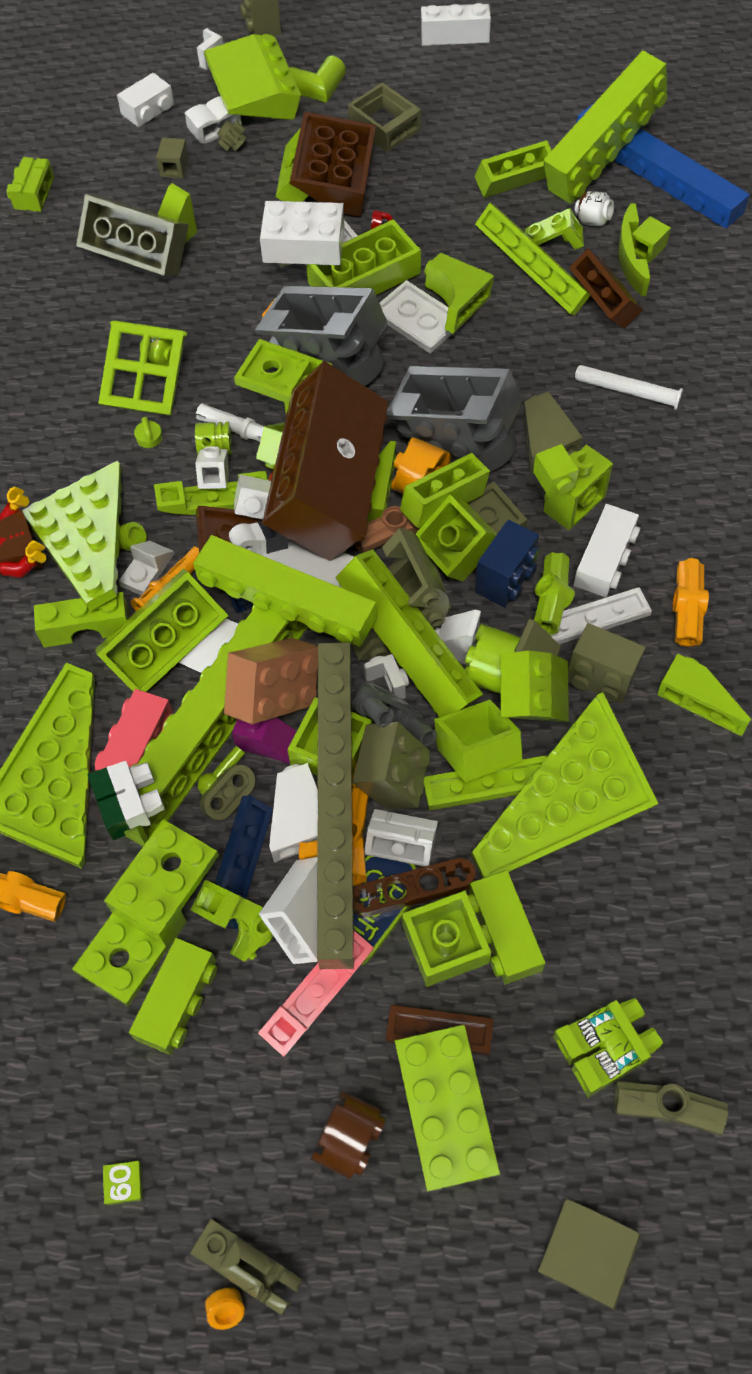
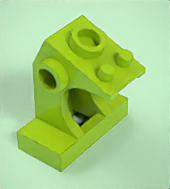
(222, 905)

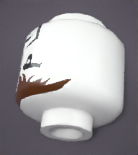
(594, 208)

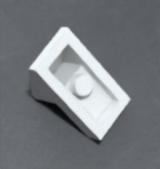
(147, 566)

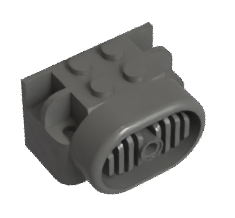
(331, 326)
(460, 411)

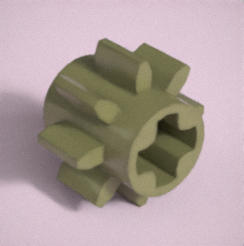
(231, 135)

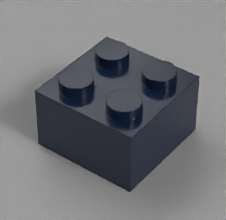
(507, 564)

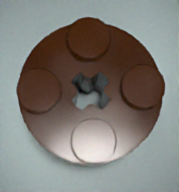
(348, 1136)

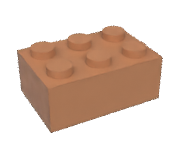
(271, 680)

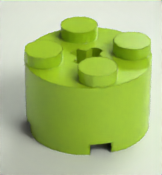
(486, 657)

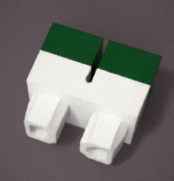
(119, 797)

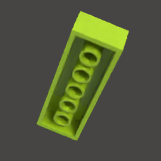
(606, 127)

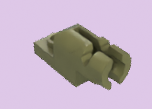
(244, 1265)

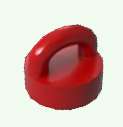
(377, 217)

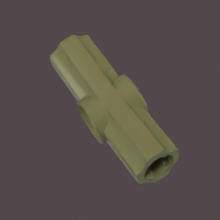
(693, 1109)

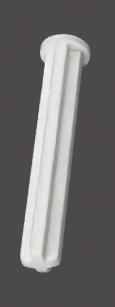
(629, 386)

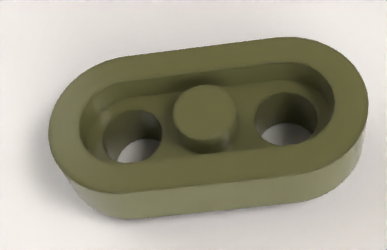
(226, 793)

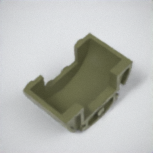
(418, 580)

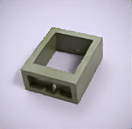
(397, 130)

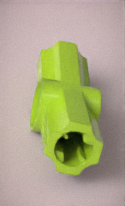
(553, 592)

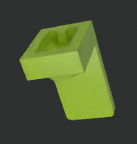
(559, 224)

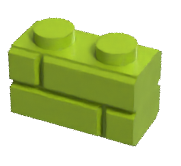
(30, 184)

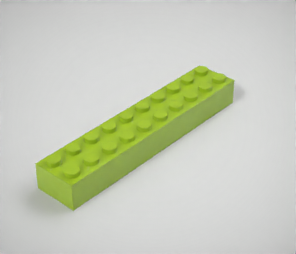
(200, 726)

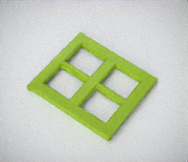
(141, 367)

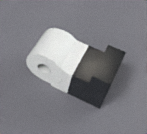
(257, 538)

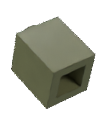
(172, 157)

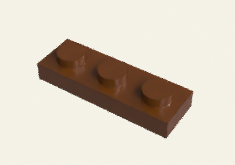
(410, 1022)

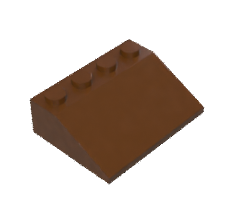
(333, 160)

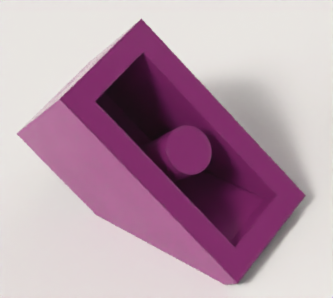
(264, 738)

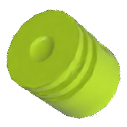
(218, 434)

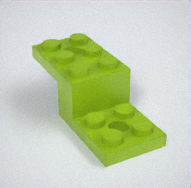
(278, 385)
(145, 911)

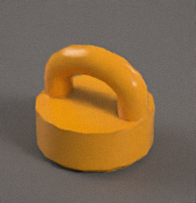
(224, 1308)

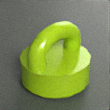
(148, 433)
(131, 534)

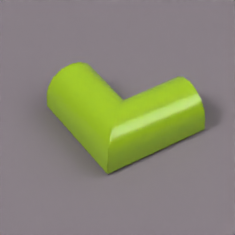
(320, 84)

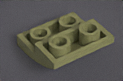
(590, 1253)

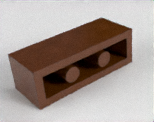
(606, 288)

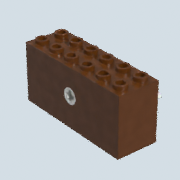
(326, 463)

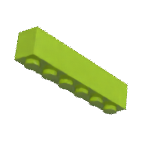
(285, 591)
(410, 636)

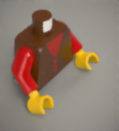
(17, 545)

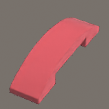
(310, 1000)

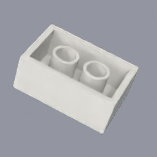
(302, 232)

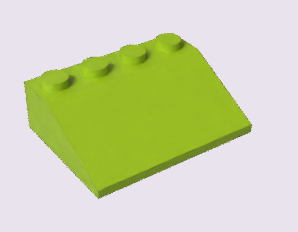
(254, 77)

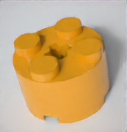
(416, 462)

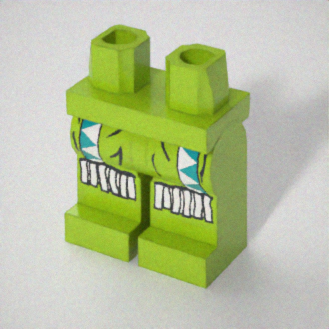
(619, 1044)

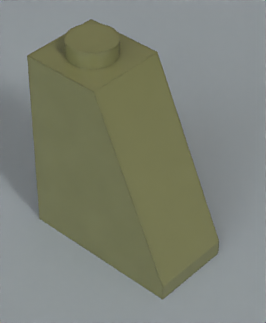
(547, 427)

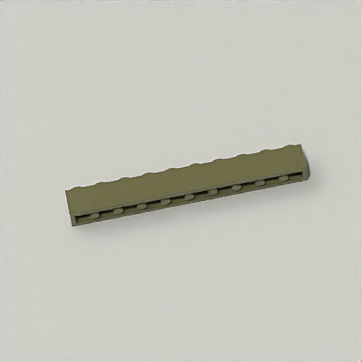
(335, 809)

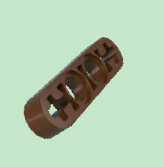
(415, 893)

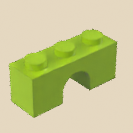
(285, 190)
(59, 620)

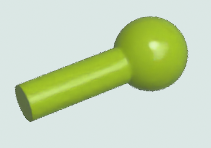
(208, 779)

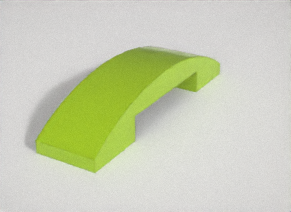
(634, 269)
(175, 499)

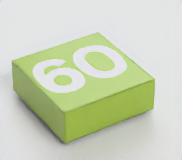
(122, 1183)

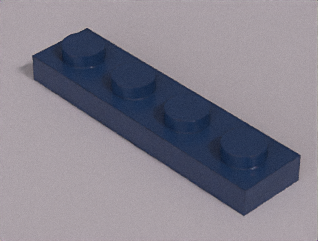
(243, 848)

